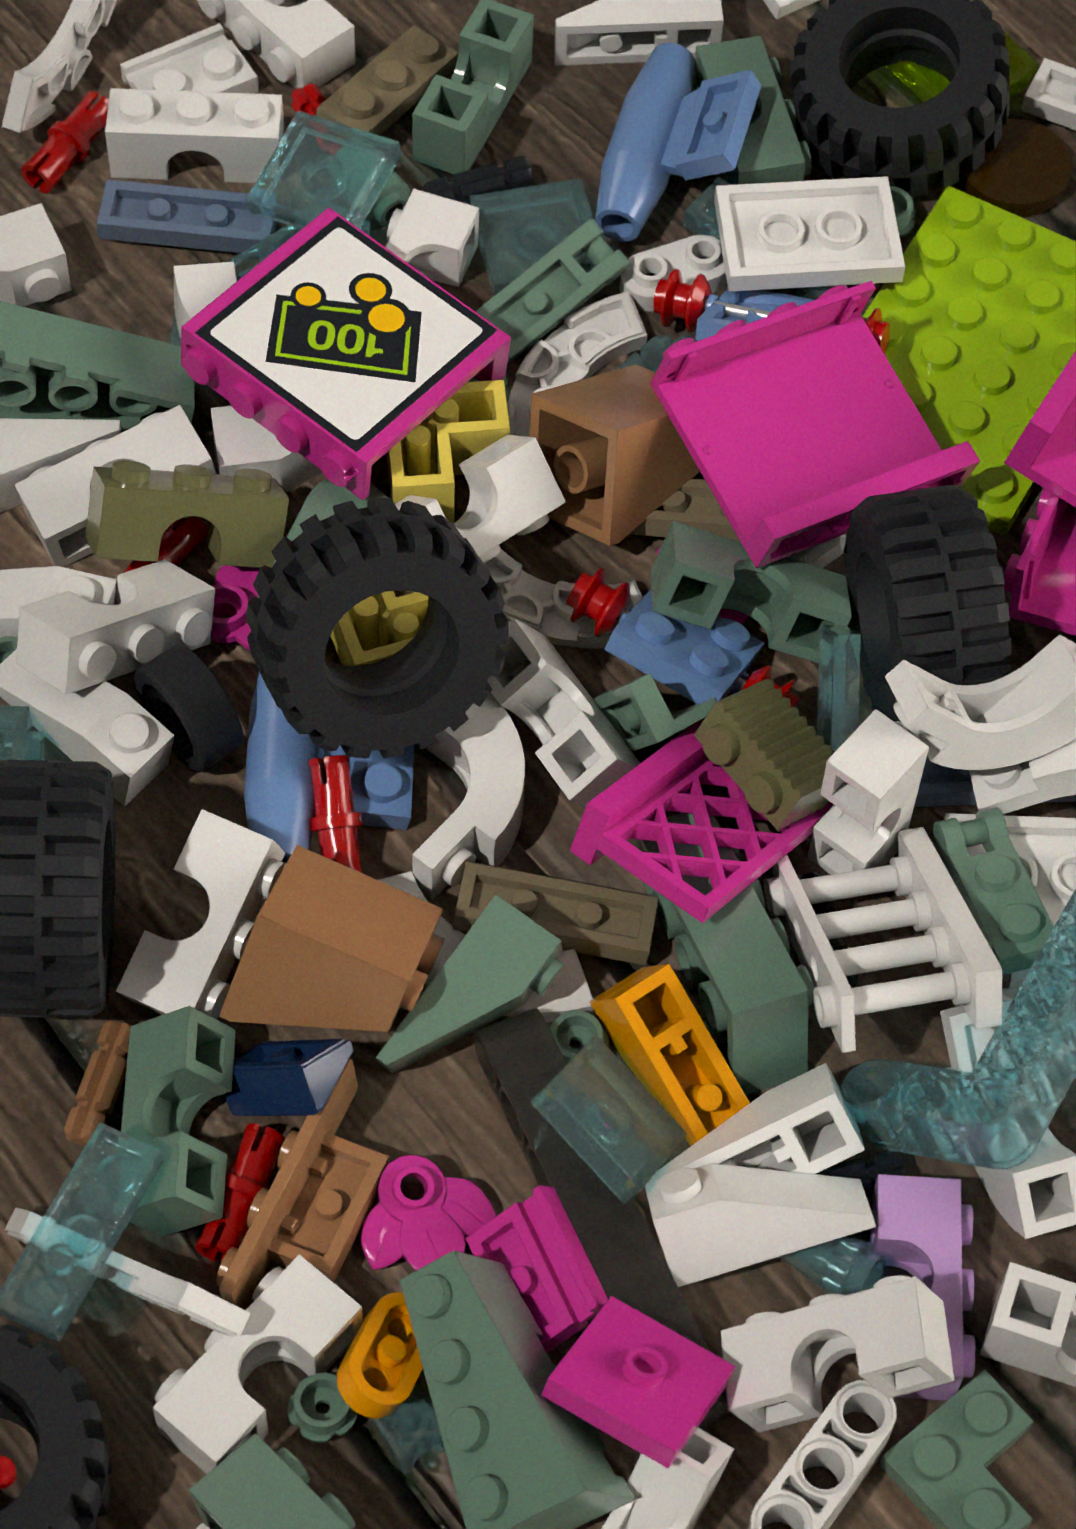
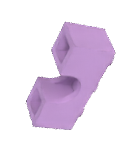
(924, 1232)

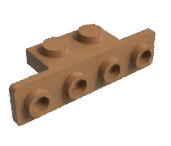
(312, 1203)

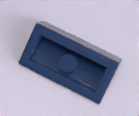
(286, 1077)

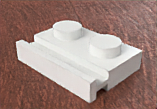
(193, 63)

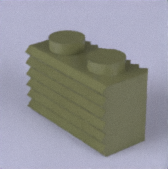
(767, 752)

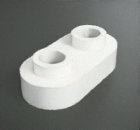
(690, 255)

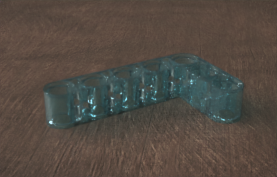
(1011, 1094)

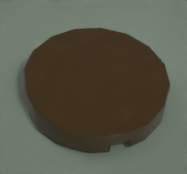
(1024, 170)

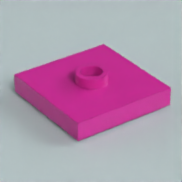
(638, 1381)

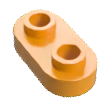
(381, 1366)

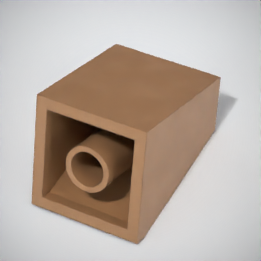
(609, 451)
(333, 950)

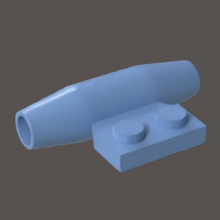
(670, 132)
(280, 782)

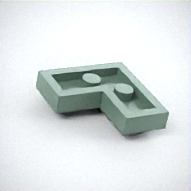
(947, 1457)

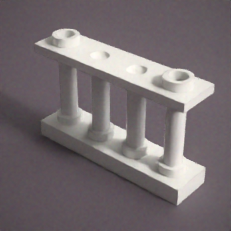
(932, 905)

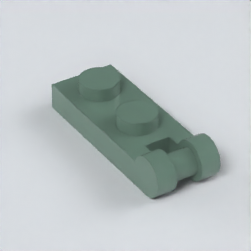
(553, 288)
(995, 887)

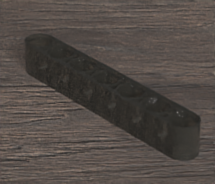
(518, 1062)

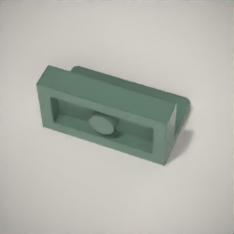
(642, 714)

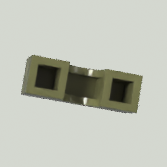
(136, 505)

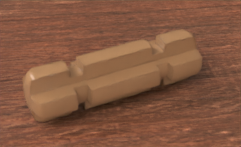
(100, 1083)

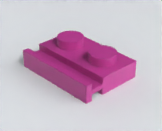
(544, 1263)

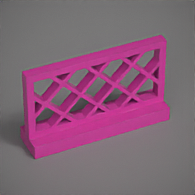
(672, 782)

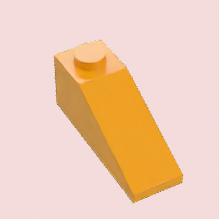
(670, 1049)

